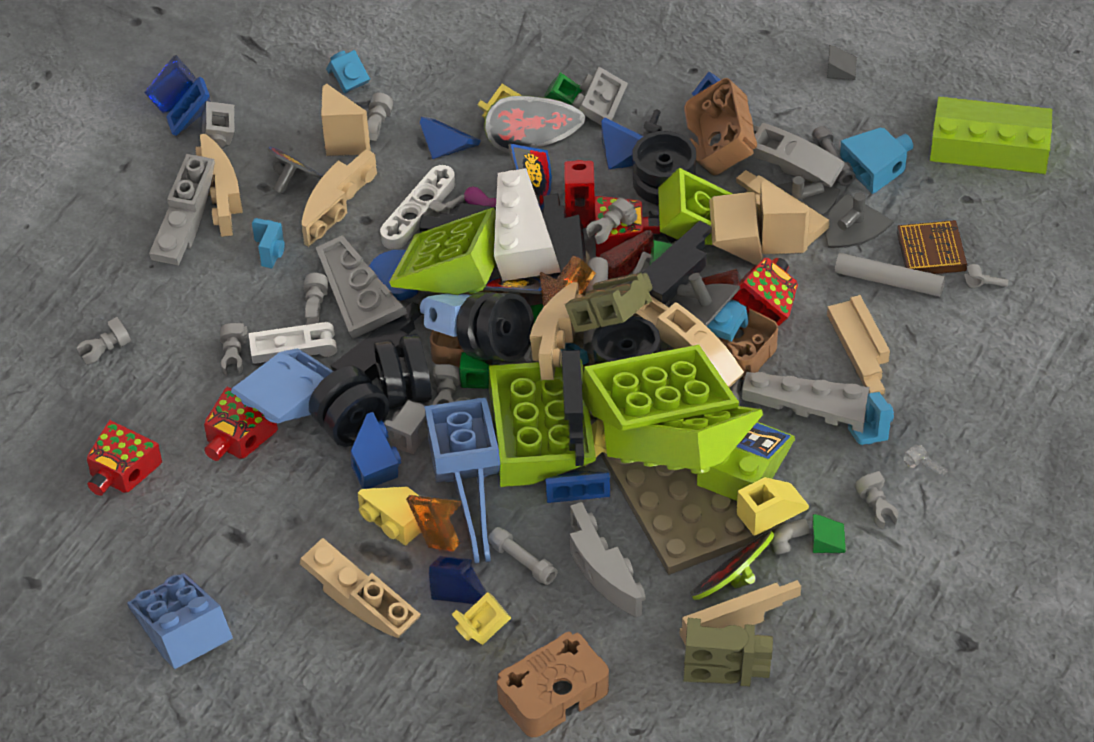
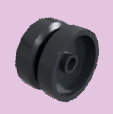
(657, 158)
(495, 326)
(625, 340)
(397, 371)
(344, 401)

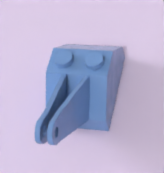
(463, 448)

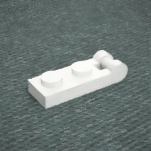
(269, 343)

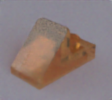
(574, 271)
(434, 522)

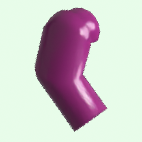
(476, 197)

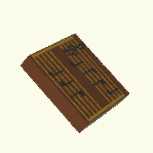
(932, 247)

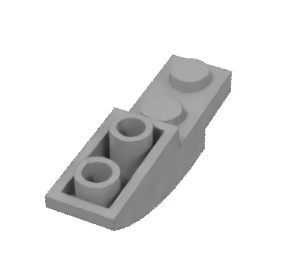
(796, 155)
(185, 210)
(603, 566)

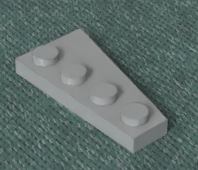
(357, 289)
(819, 397)

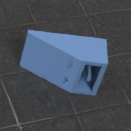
(282, 385)
(180, 619)

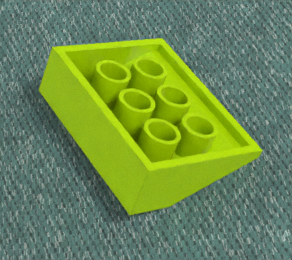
(991, 135)
(450, 257)
(655, 388)
(532, 424)
(685, 442)

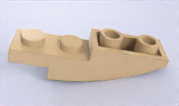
(223, 187)
(329, 197)
(683, 329)
(552, 331)
(357, 592)

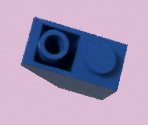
(372, 456)

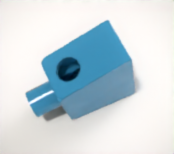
(876, 157)

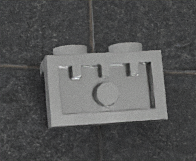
(600, 95)

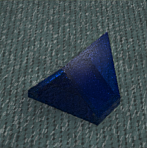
(170, 85)
(455, 581)

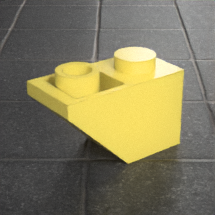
(768, 504)
(390, 511)

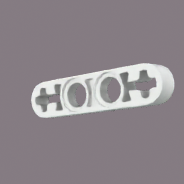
(413, 204)

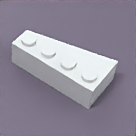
(521, 235)

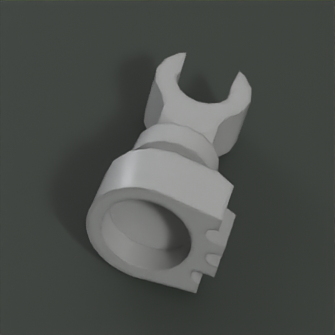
(379, 108)
(620, 211)
(315, 288)
(232, 337)
(97, 346)
(447, 379)
(870, 489)

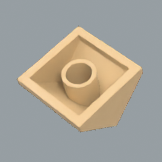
(343, 124)
(782, 222)
(737, 225)

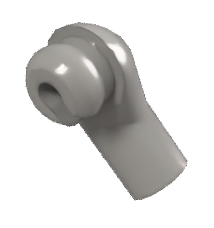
(786, 532)

